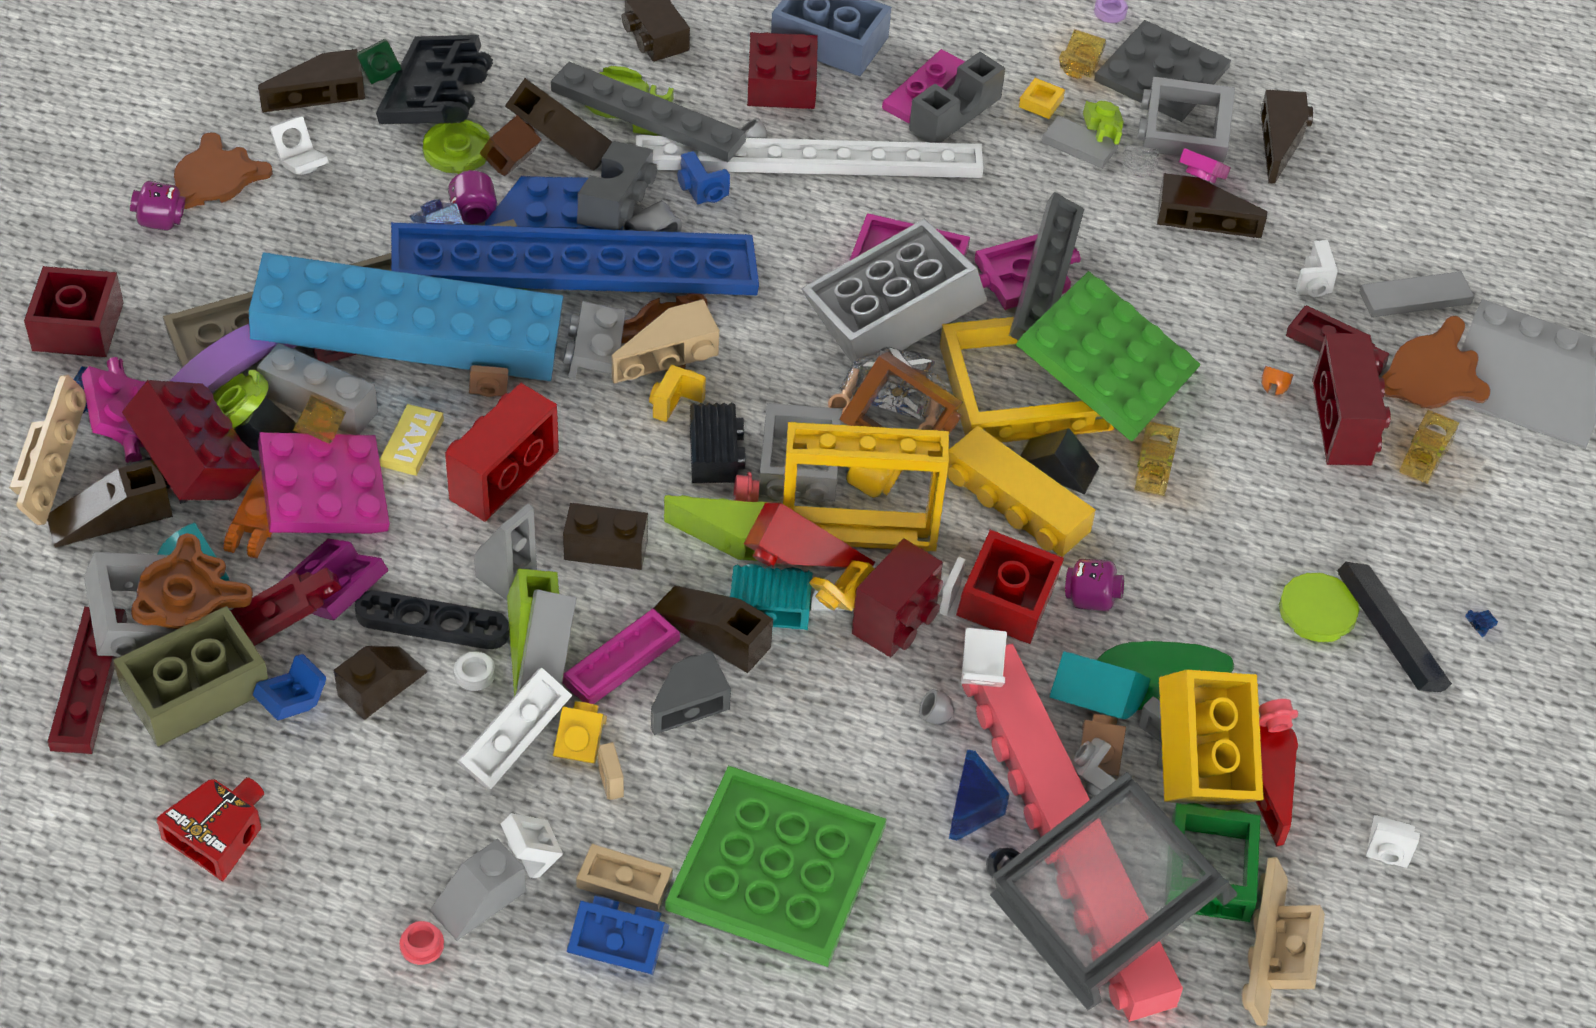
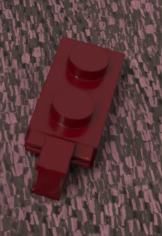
(1312, 325)
(285, 604)

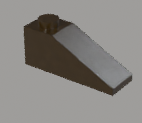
(319, 81)
(1283, 127)
(1205, 207)

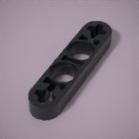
(434, 614)

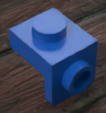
(701, 185)
(293, 691)

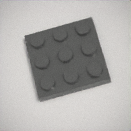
(1162, 54)

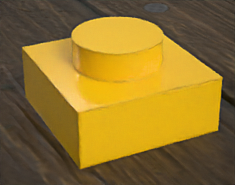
(1042, 98)

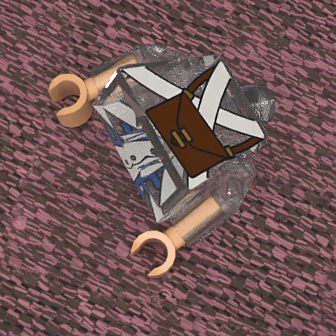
(896, 393)

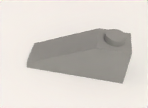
(507, 551)

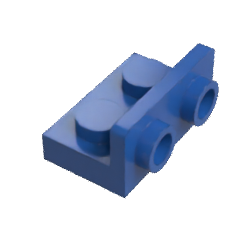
(617, 936)

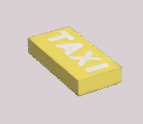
(411, 439)

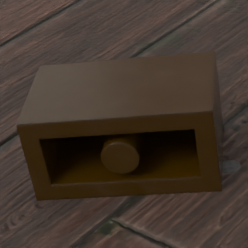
(657, 28)
(605, 536)

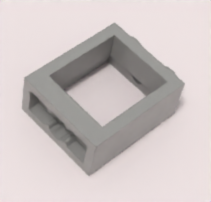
(1188, 92)
(812, 484)
(117, 573)

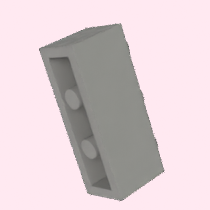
(297, 376)

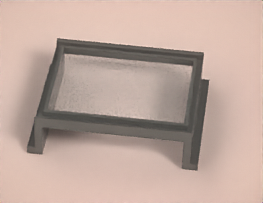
(1106, 887)

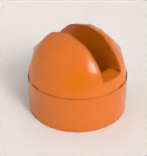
(1278, 377)

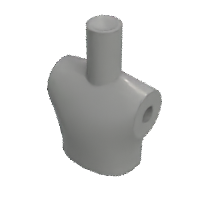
(654, 218)

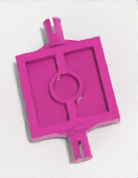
(1006, 267)
(106, 398)

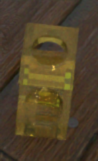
(1428, 447)
(1156, 459)

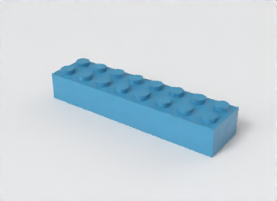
(404, 316)

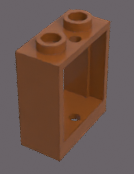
(876, 378)

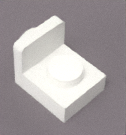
(1319, 271)
(532, 842)

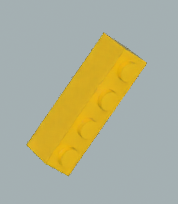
(1019, 492)

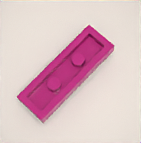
(1203, 166)

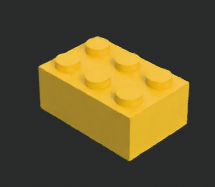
(1210, 737)

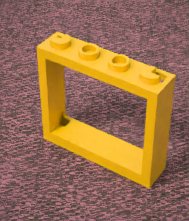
(1011, 423)
(870, 449)

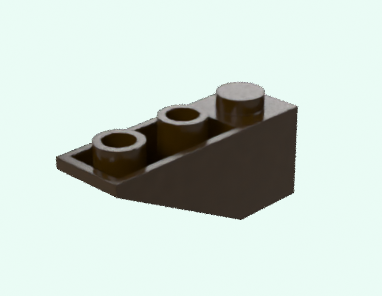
(558, 124)
(114, 503)
(719, 624)

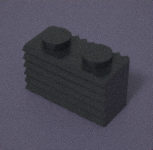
(714, 443)

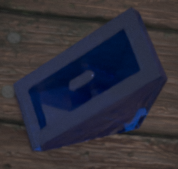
(979, 798)

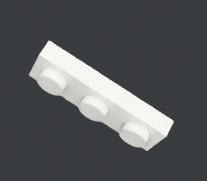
(514, 728)

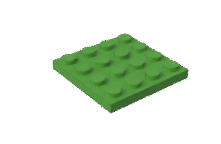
(1108, 355)
(776, 865)

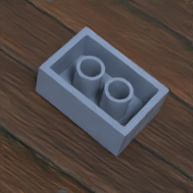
(847, 30)

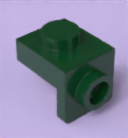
(378, 61)

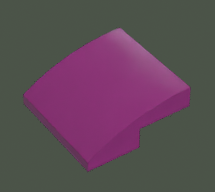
(353, 570)

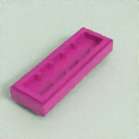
(938, 70)
(621, 657)

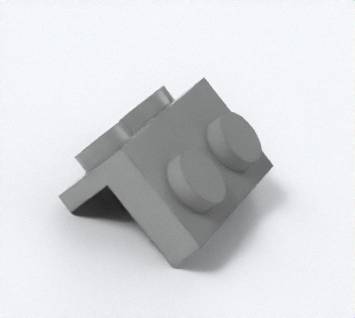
(596, 337)

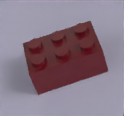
(1350, 399)
(191, 440)

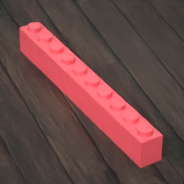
(1051, 793)

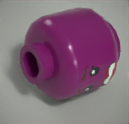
(473, 195)
(158, 205)
(1094, 584)

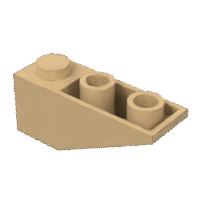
(673, 338)

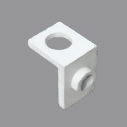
(301, 158)
(952, 591)
(984, 657)
(1392, 841)

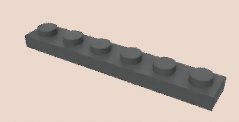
(648, 111)
(1048, 262)

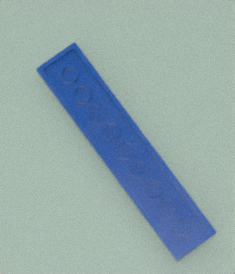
(578, 258)

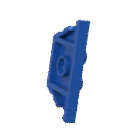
(541, 203)

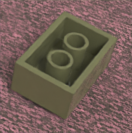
(191, 675)

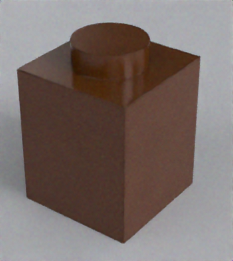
(510, 146)

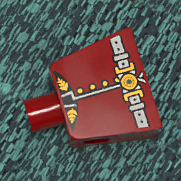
(213, 824)

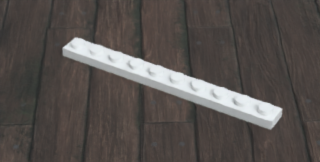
(830, 157)

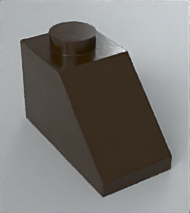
(375, 677)

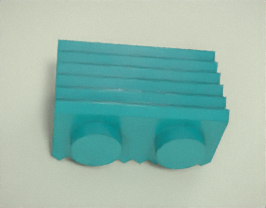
(775, 592)

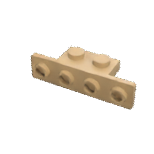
(47, 451)
(1284, 946)

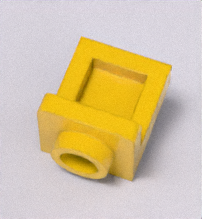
(674, 385)
(843, 592)
(579, 732)

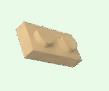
(624, 877)

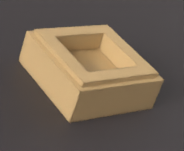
(610, 771)

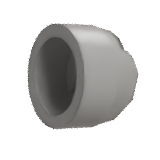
(755, 129)
(941, 707)

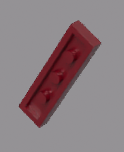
(83, 692)

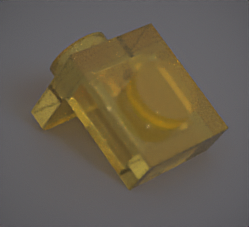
(1082, 54)
(319, 420)

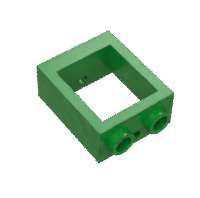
(1232, 824)

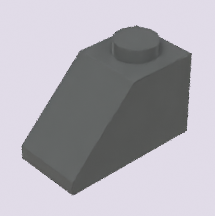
(690, 693)

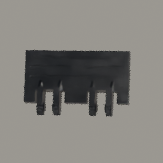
(432, 81)

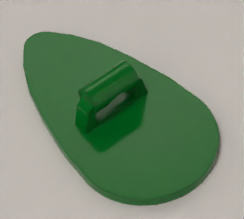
(1164, 658)

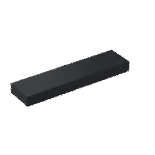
(1393, 627)

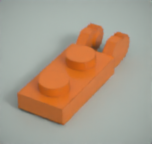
(250, 518)

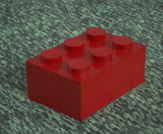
(502, 451)

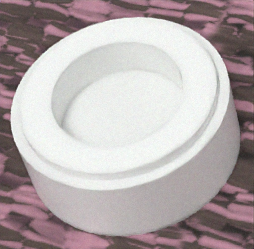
(474, 671)

